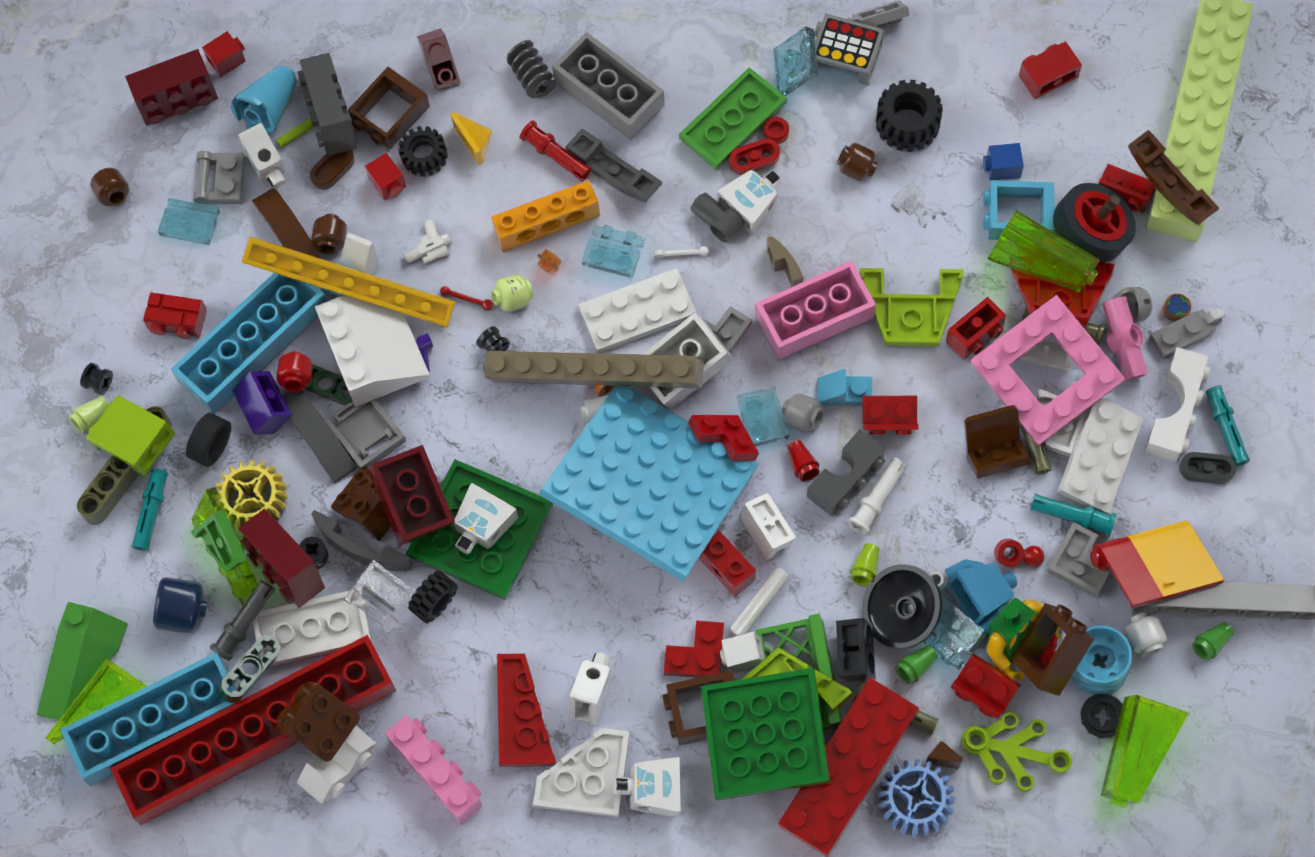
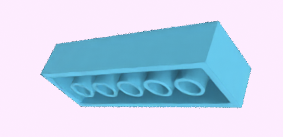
(248, 339)
(146, 718)

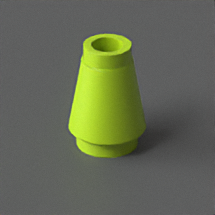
(866, 565)

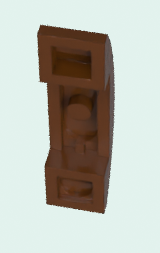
(1169, 180)
(284, 223)

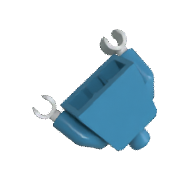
(978, 589)

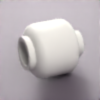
(1146, 634)

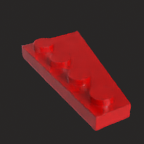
(520, 721)

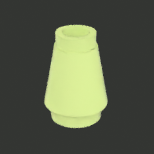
(88, 414)

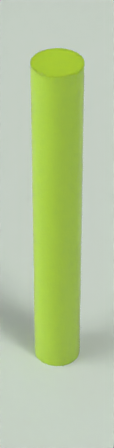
(294, 133)

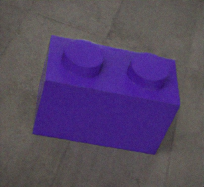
(262, 402)

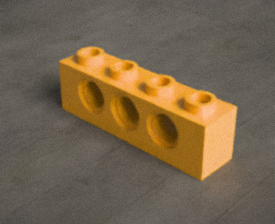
(545, 216)

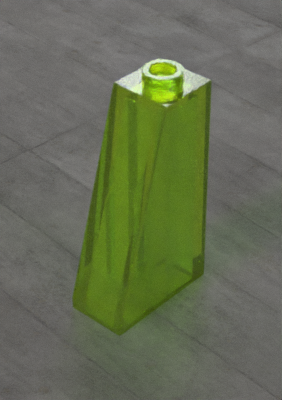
(1043, 254)
(1139, 747)

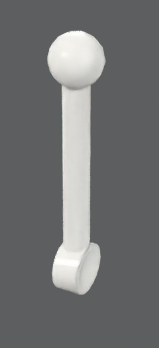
(703, 251)

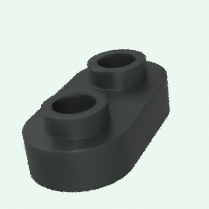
(1206, 467)

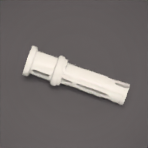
(871, 506)

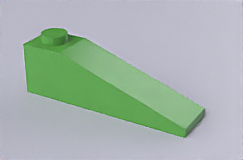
(80, 648)

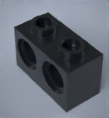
(855, 649)

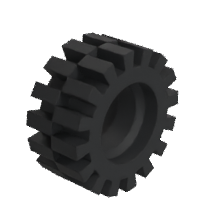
(427, 163)
(432, 596)

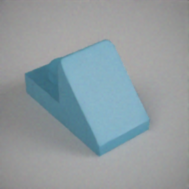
(842, 389)

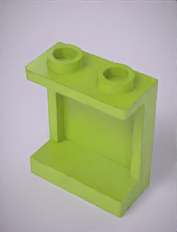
(130, 434)

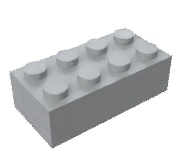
(608, 85)

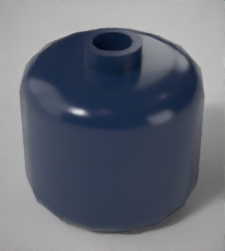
(178, 605)

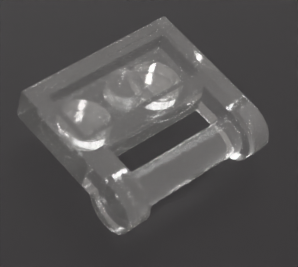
(386, 589)

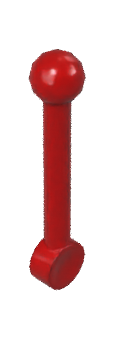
(486, 304)

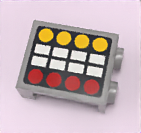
(848, 45)

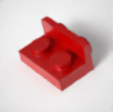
(1129, 186)
(889, 413)
(985, 686)

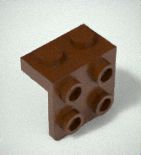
(994, 442)
(362, 504)
(317, 720)

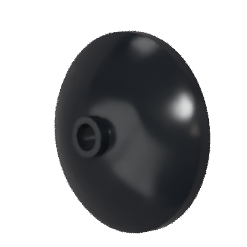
(887, 605)

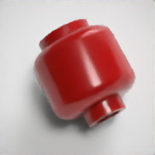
(294, 371)

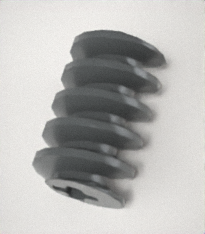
(530, 69)

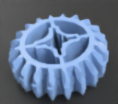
(928, 803)

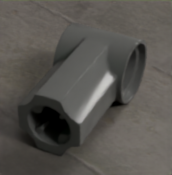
(722, 221)

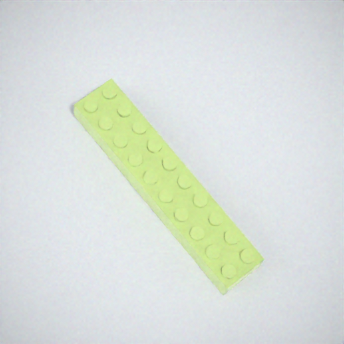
(1202, 106)

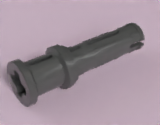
(235, 631)

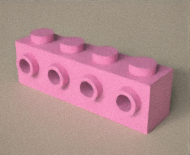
(433, 768)

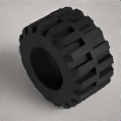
(911, 97)

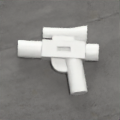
(431, 245)

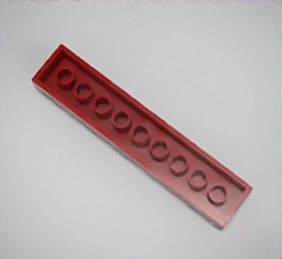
(242, 733)

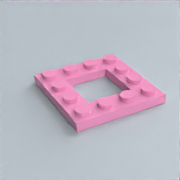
(1054, 320)

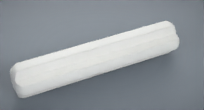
(759, 602)

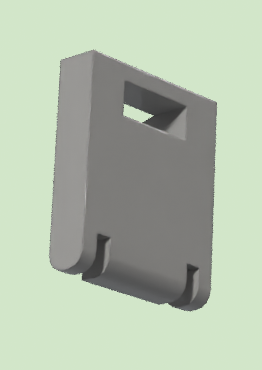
(362, 429)

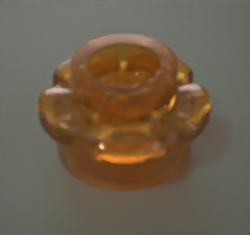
(548, 261)

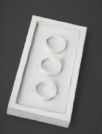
(637, 310)
(1100, 455)
(313, 629)

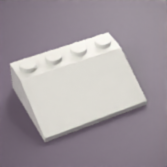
(371, 347)

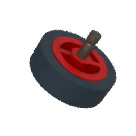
(1095, 221)

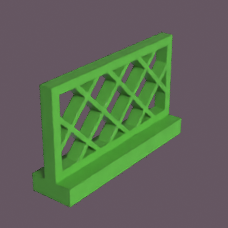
(819, 653)

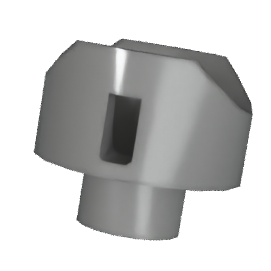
(1138, 301)

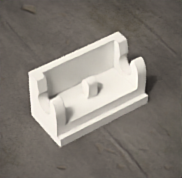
(1049, 355)
(766, 526)

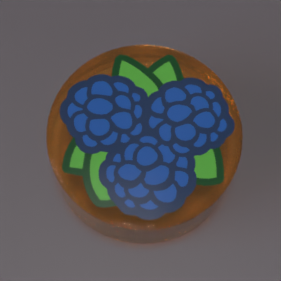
(1176, 307)

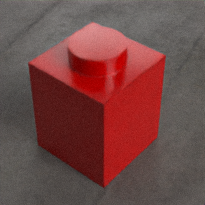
(224, 53)
(385, 176)

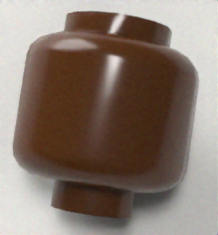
(857, 161)
(109, 187)
(329, 233)

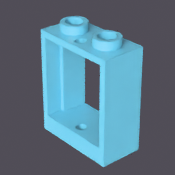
(1044, 190)

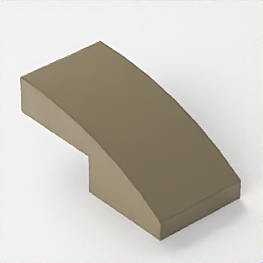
(782, 259)

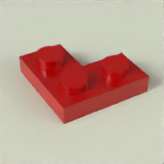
(727, 430)
(701, 659)

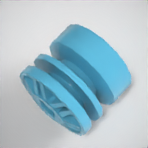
(1112, 649)

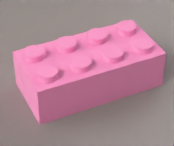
(815, 310)

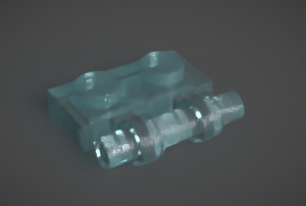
(612, 257)
(962, 631)

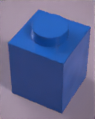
(1003, 161)

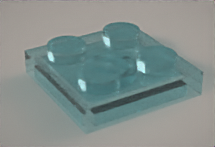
(795, 61)

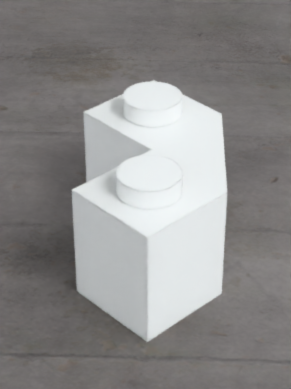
(328, 779)

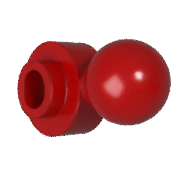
(1032, 556)

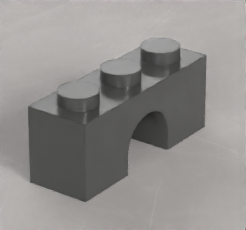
(833, 491)

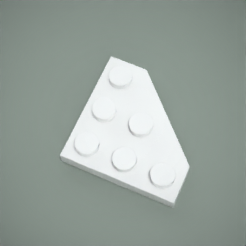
(586, 776)

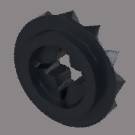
(1094, 705)

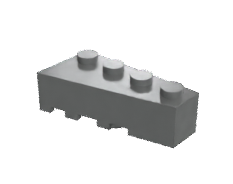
(328, 104)

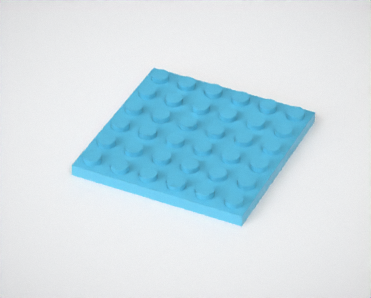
(648, 481)

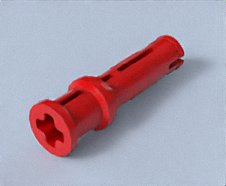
(546, 144)

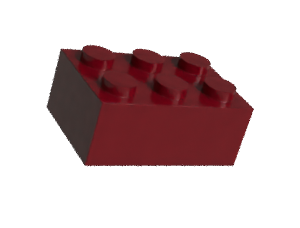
(171, 87)
(411, 495)
(280, 559)

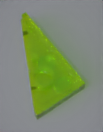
(104, 688)

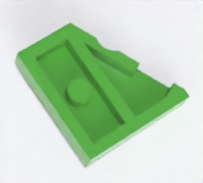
(221, 541)

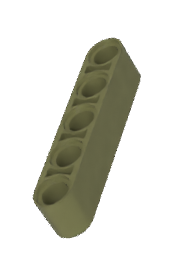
(110, 474)

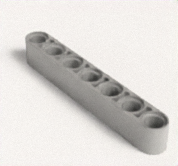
(1241, 600)

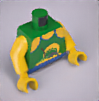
(1008, 631)

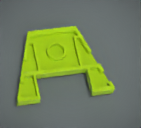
(912, 317)
(781, 661)

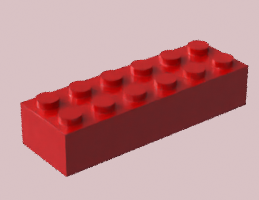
(855, 762)

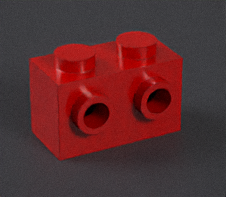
(976, 328)

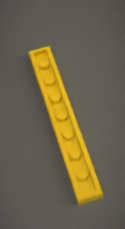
(348, 281)

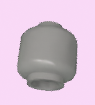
(803, 412)

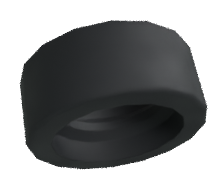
(208, 439)

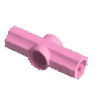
(1124, 338)

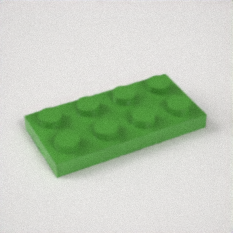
(732, 118)

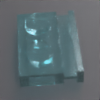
(188, 221)
(763, 416)

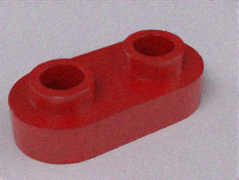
(753, 156)

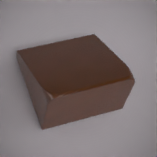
(944, 756)

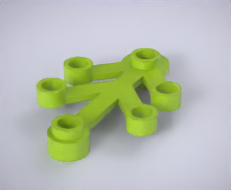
(1011, 750)

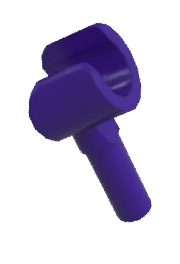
(424, 343)

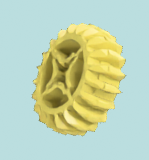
(261, 478)

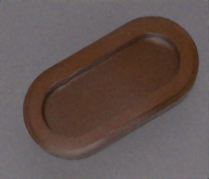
(331, 169)

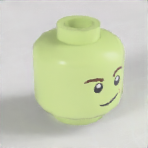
(512, 293)

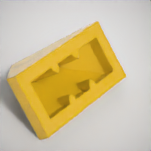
(473, 135)

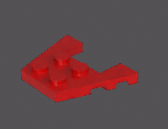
(1081, 304)

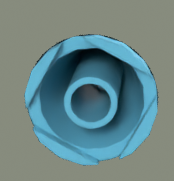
(265, 99)

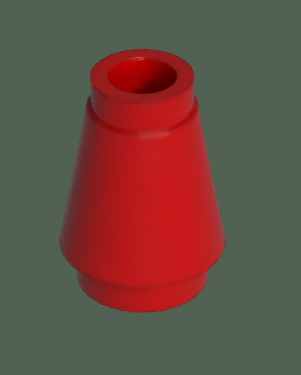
(803, 462)

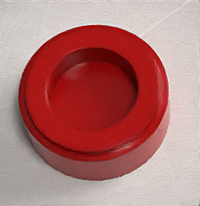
(776, 129)

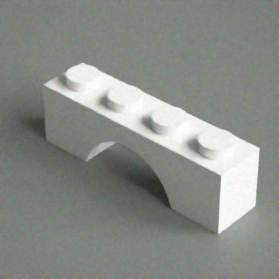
(1185, 376)

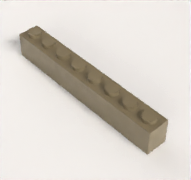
(594, 369)

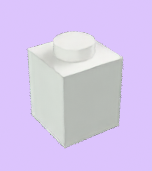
(742, 652)

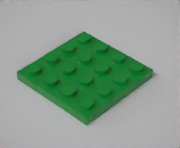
(492, 568)
(765, 734)

